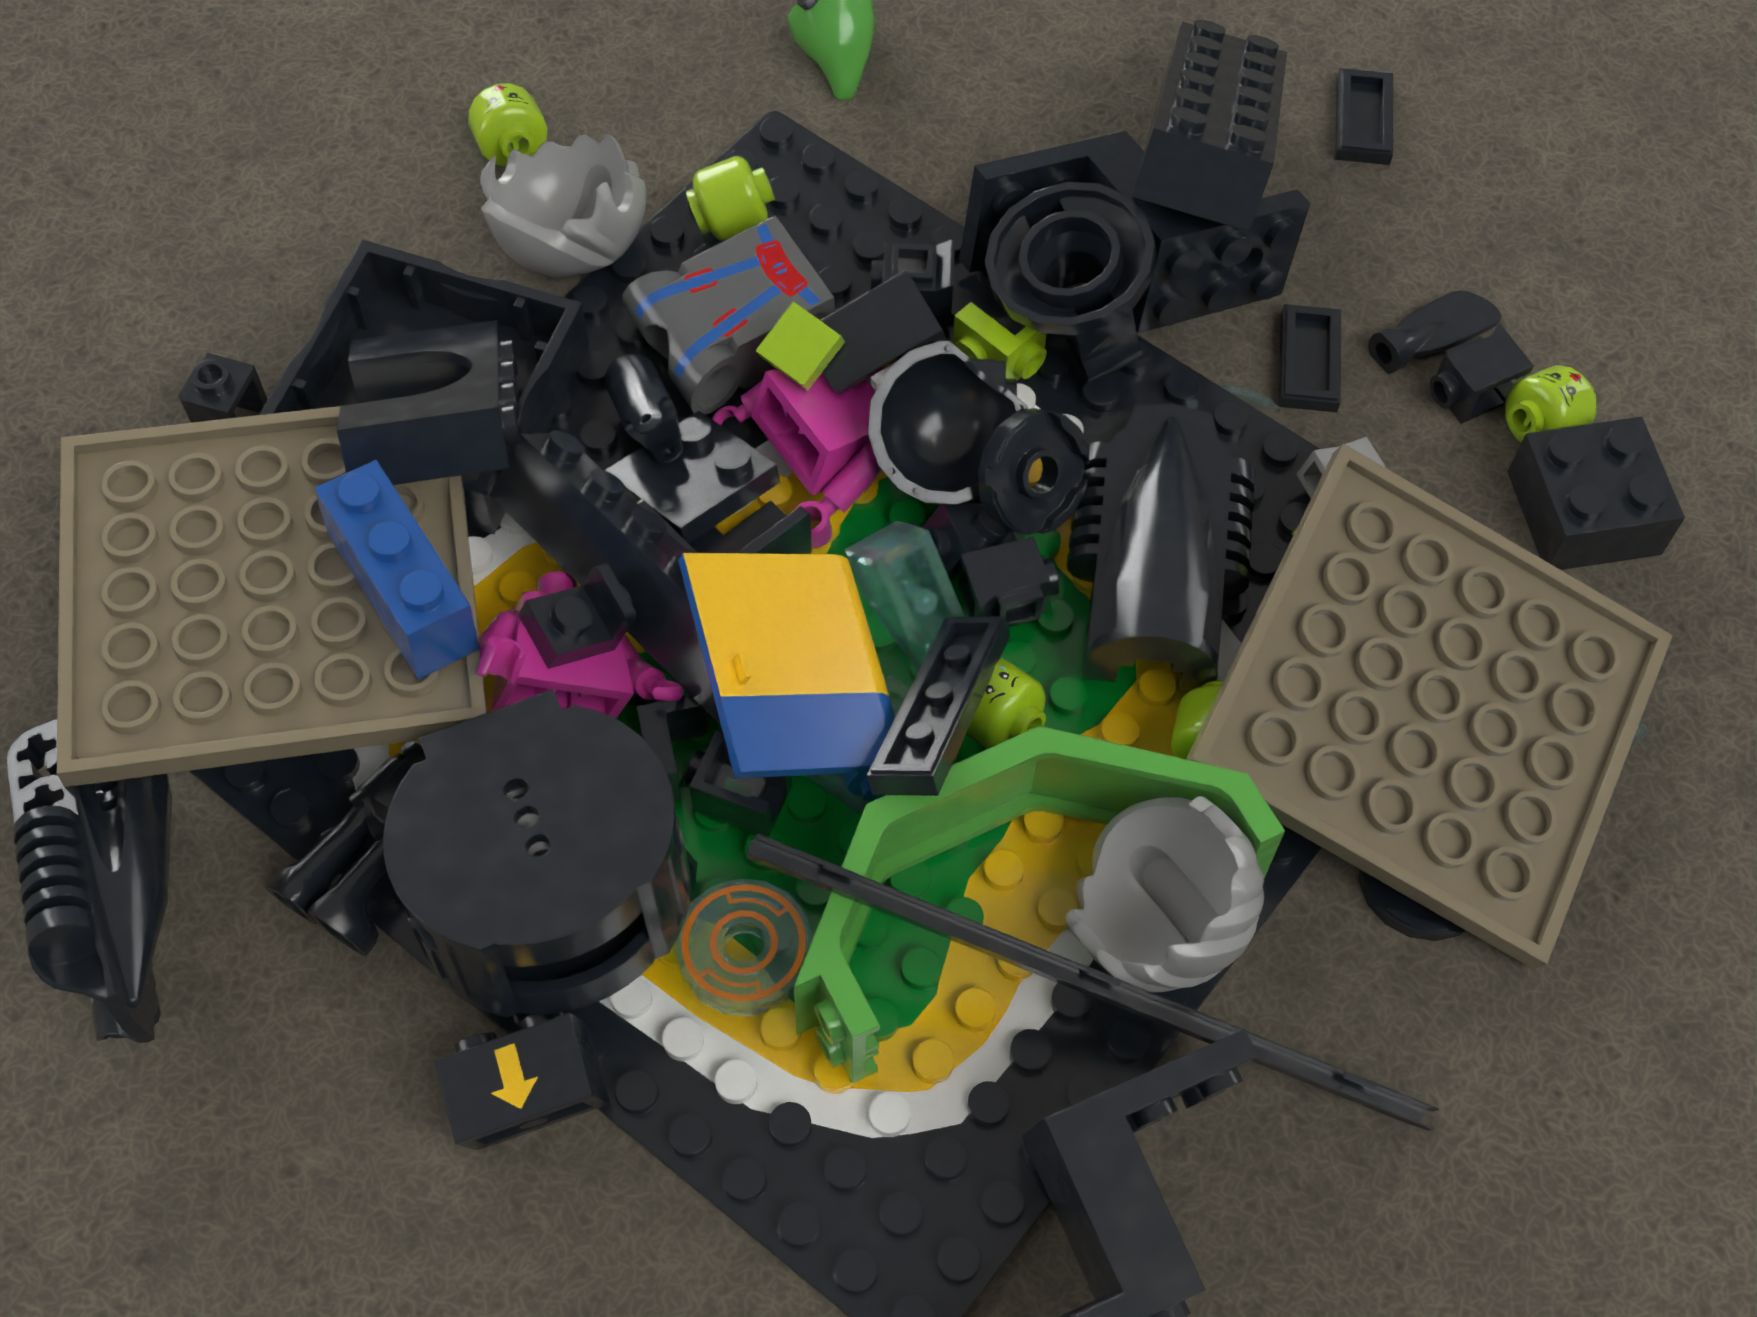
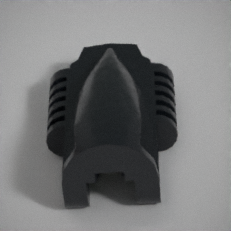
(1161, 543)
(92, 883)

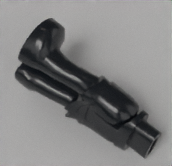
(346, 905)

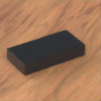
(1364, 116)
(1310, 358)

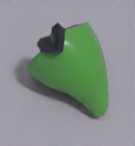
(836, 38)

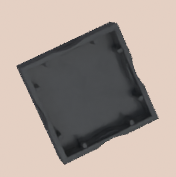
(402, 292)

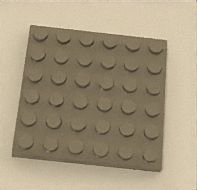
(219, 613)
(1435, 705)

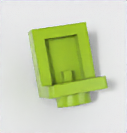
(985, 338)

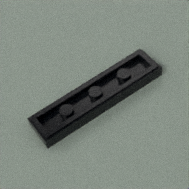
(939, 707)

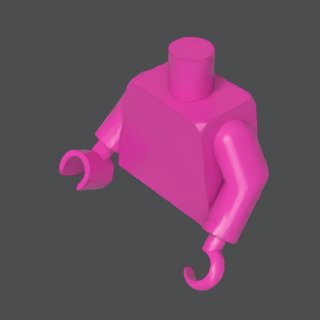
(818, 437)
(595, 682)

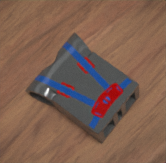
(723, 308)

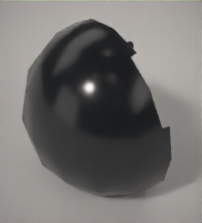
(935, 421)

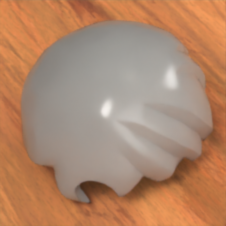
(565, 206)
(1169, 894)

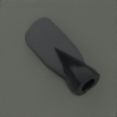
(1433, 329)

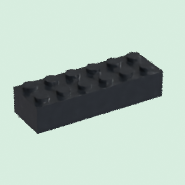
(1214, 125)

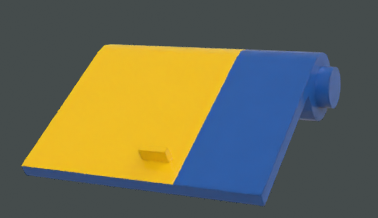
(790, 664)

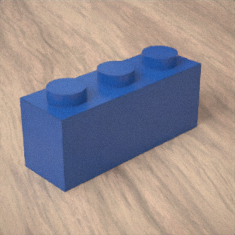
(397, 569)

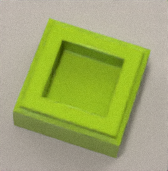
(800, 346)

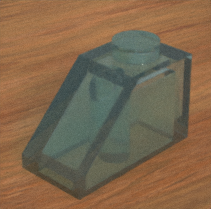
(905, 585)

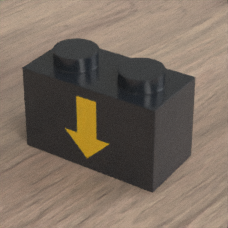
(520, 1080)

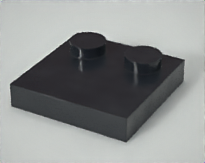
(705, 483)

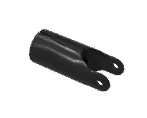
(644, 406)

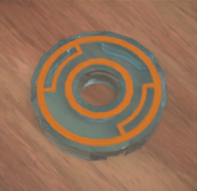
(736, 909)

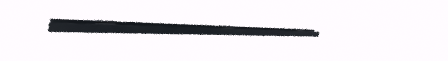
(1081, 978)

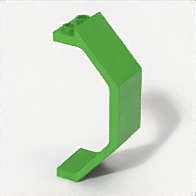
(1019, 776)

